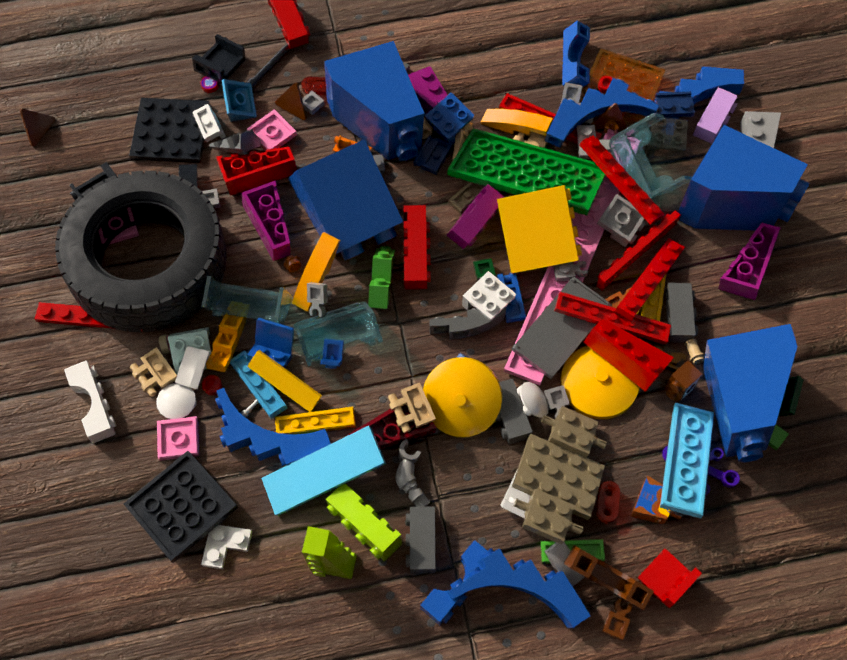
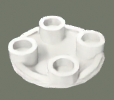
(533, 400)
(176, 401)

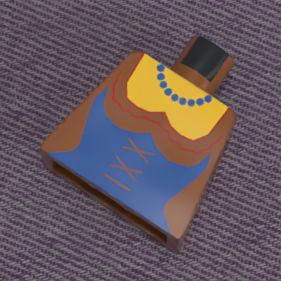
(648, 503)

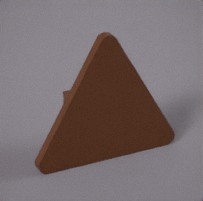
(292, 101)
(611, 119)
(36, 125)

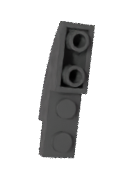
(463, 327)

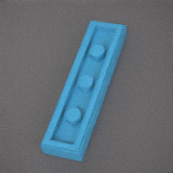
(258, 386)

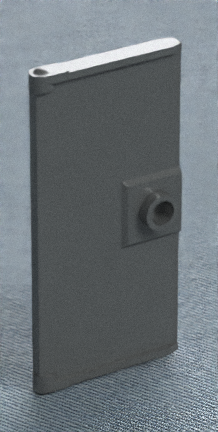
(556, 335)

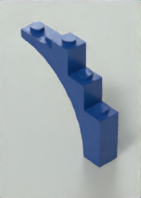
(709, 80)
(594, 104)
(263, 442)
(553, 591)

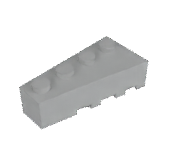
(761, 126)

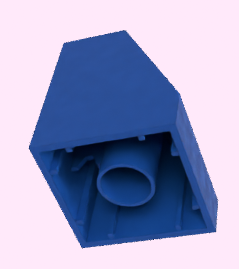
(376, 100)
(742, 185)
(347, 198)
(747, 386)

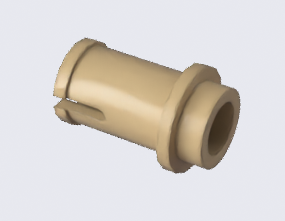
(695, 353)

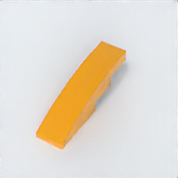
(516, 120)
(316, 268)
(225, 342)

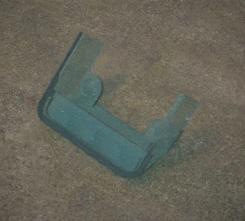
(630, 155)
(246, 301)
(345, 324)

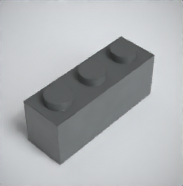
(680, 312)
(511, 416)
(421, 540)

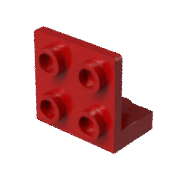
(668, 578)

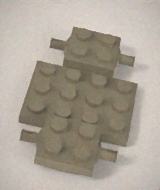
(559, 475)

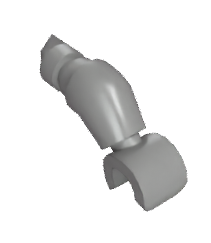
(405, 476)

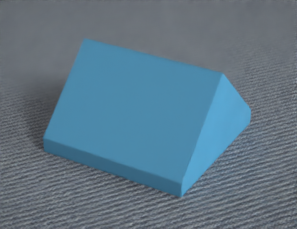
(238, 100)

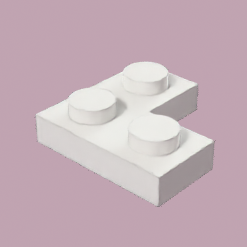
(221, 540)

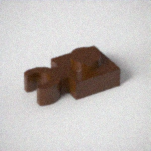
(617, 623)

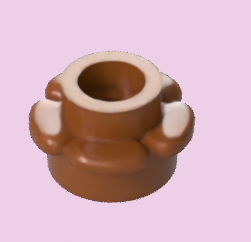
(292, 263)

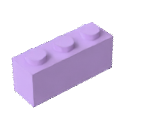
(715, 115)

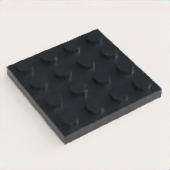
(167, 131)
(180, 506)

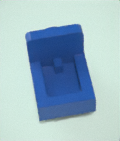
(332, 353)

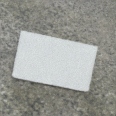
(208, 123)
(192, 367)

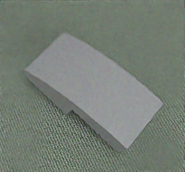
(557, 556)

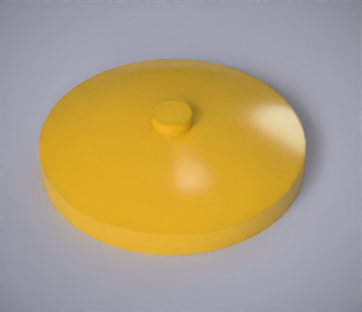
(596, 386)
(463, 396)

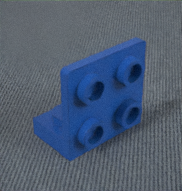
(449, 117)
(274, 341)

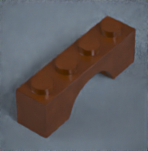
(608, 577)

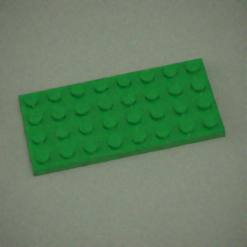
(525, 168)

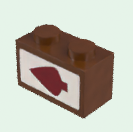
(682, 381)

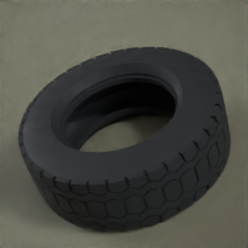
(152, 300)

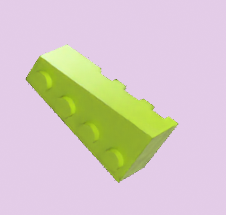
(364, 522)
(327, 554)

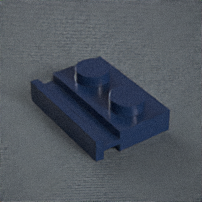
(675, 104)
(432, 155)

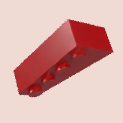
(291, 21)

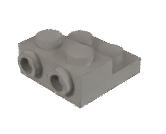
(622, 221)

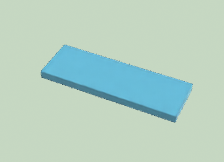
(687, 460)
(323, 470)

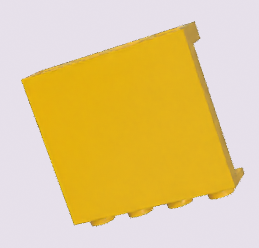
(539, 229)

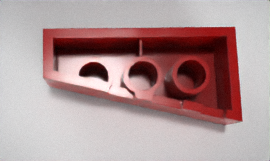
(256, 168)
(416, 247)
(628, 353)

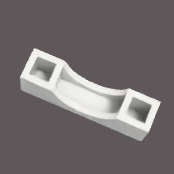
(97, 422)

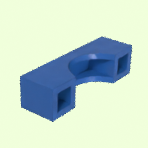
(574, 41)
(438, 603)

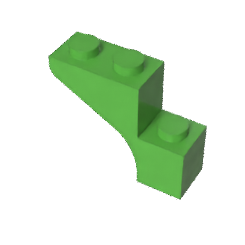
(381, 277)

